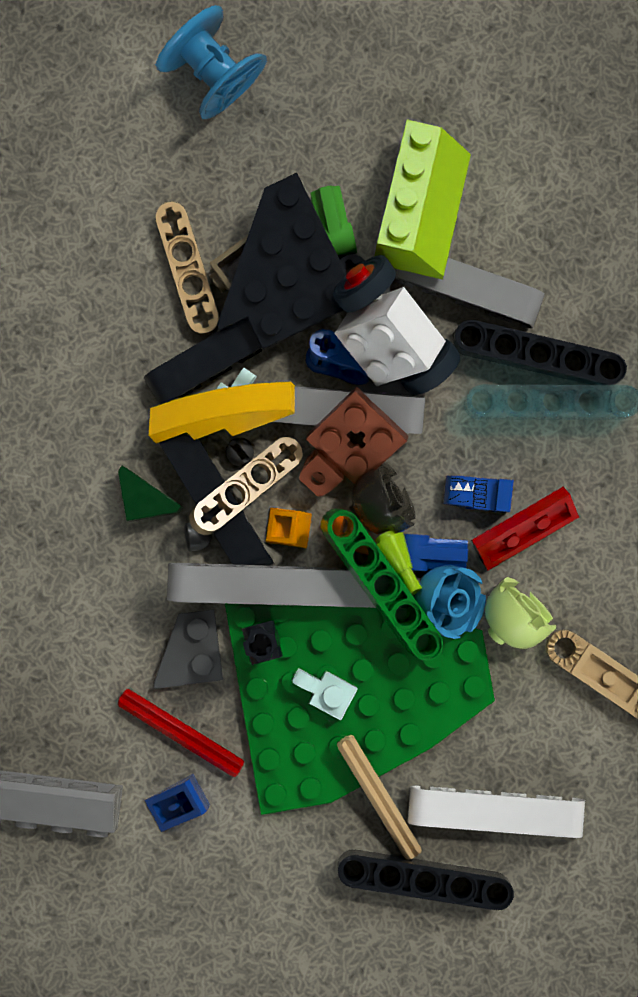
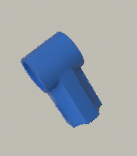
(432, 553)

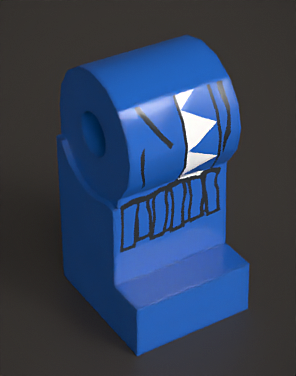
(479, 493)

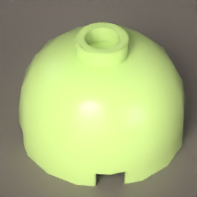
(516, 617)

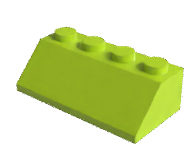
(423, 200)

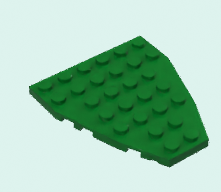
(394, 716)

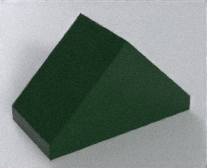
(142, 499)

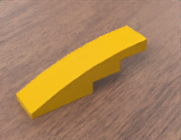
(228, 408)

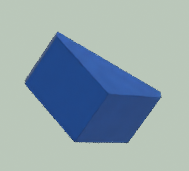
(178, 803)

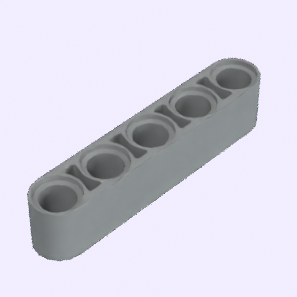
(480, 289)
(316, 403)

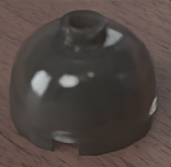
(380, 502)

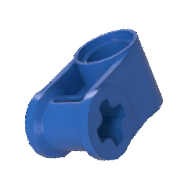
(336, 361)

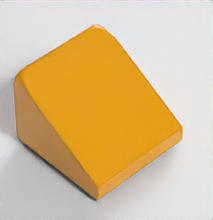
(288, 527)

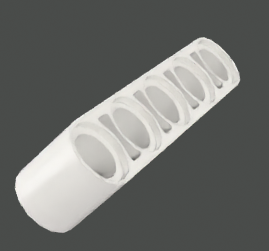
(496, 813)

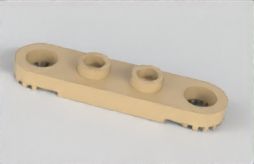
(597, 671)

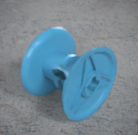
(210, 61)

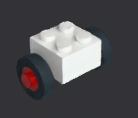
(390, 330)

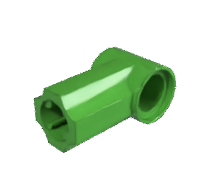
(331, 211)

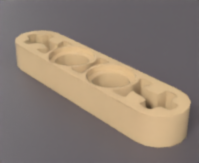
(188, 268)
(246, 485)

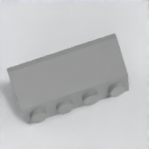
(59, 803)

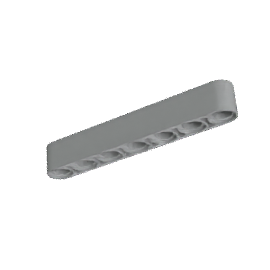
(268, 585)

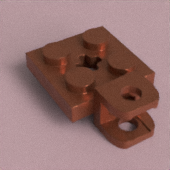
(337, 456)

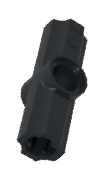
(262, 642)

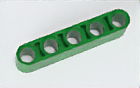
(394, 596)

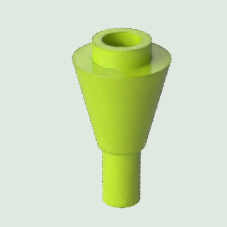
(396, 552)

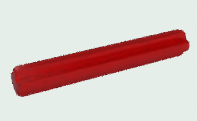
(180, 733)

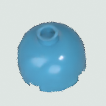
(452, 595)

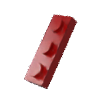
(525, 528)

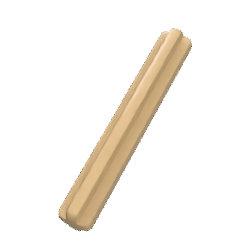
(379, 797)

